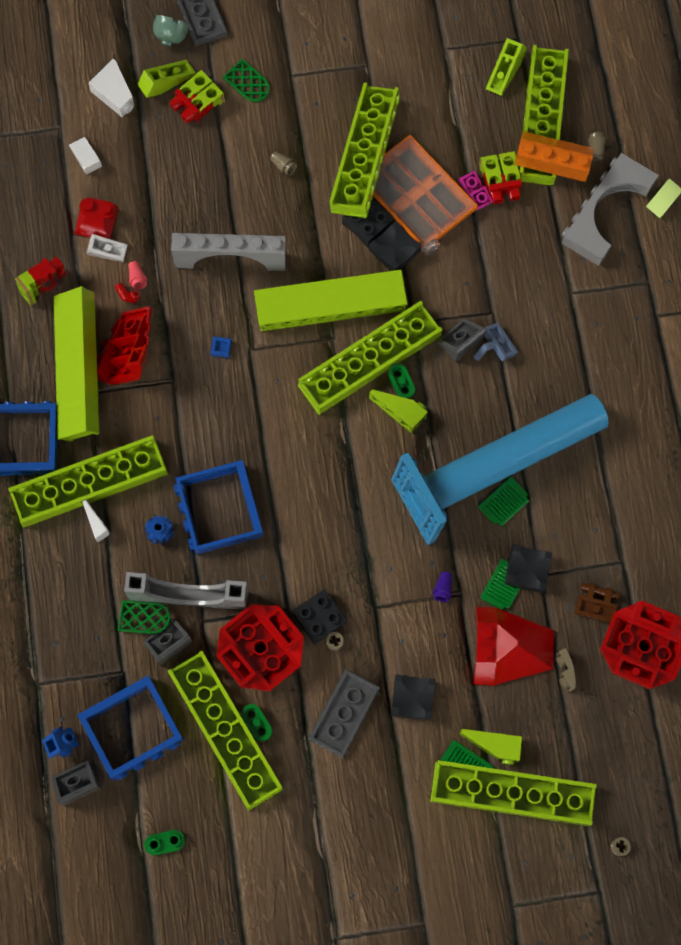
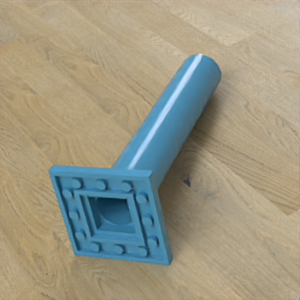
(431, 493)

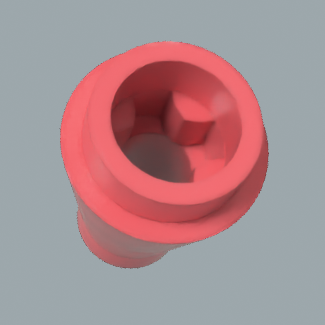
(136, 276)

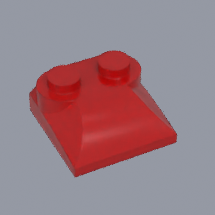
(96, 218)

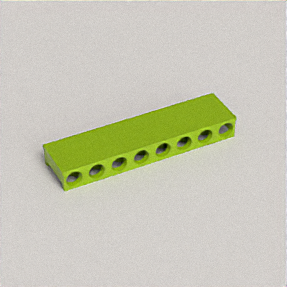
(544, 102)
(364, 151)
(330, 300)
(369, 358)
(76, 364)
(88, 480)
(225, 731)
(513, 793)

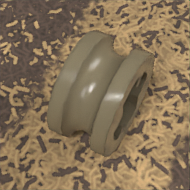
(331, 646)
(625, 842)

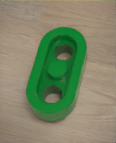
(401, 382)
(256, 723)
(164, 842)

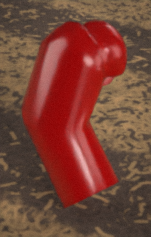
(131, 297)

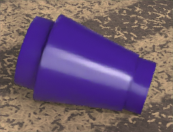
(443, 588)

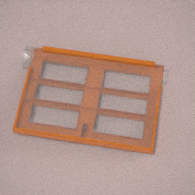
(420, 194)

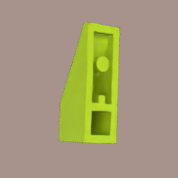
(506, 66)
(163, 78)
(402, 409)
(500, 746)

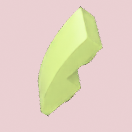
(664, 198)

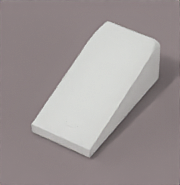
(85, 155)
(106, 248)
(98, 527)

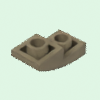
(567, 678)

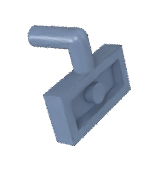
(498, 341)

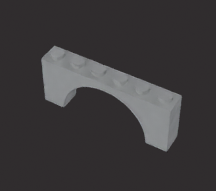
(623, 176)
(190, 248)
(148, 589)

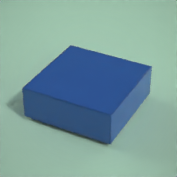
(221, 347)

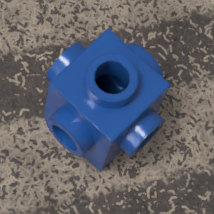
(162, 535)
(60, 742)

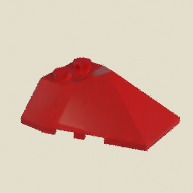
(126, 350)
(510, 647)

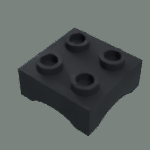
(371, 227)
(394, 247)
(528, 568)
(319, 617)
(413, 697)

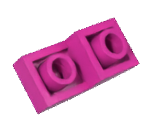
(475, 190)

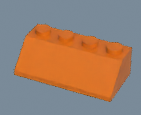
(554, 156)

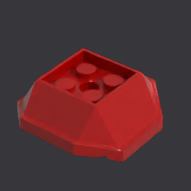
(260, 626)
(656, 629)

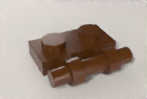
(595, 608)

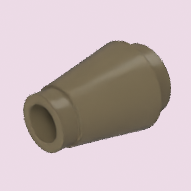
(597, 141)
(283, 163)

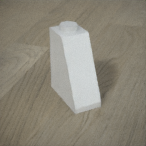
(112, 89)

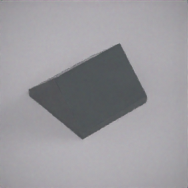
(461, 339)
(168, 643)
(75, 783)

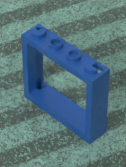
(34, 468)
(209, 474)
(116, 699)

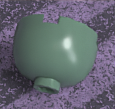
(169, 30)

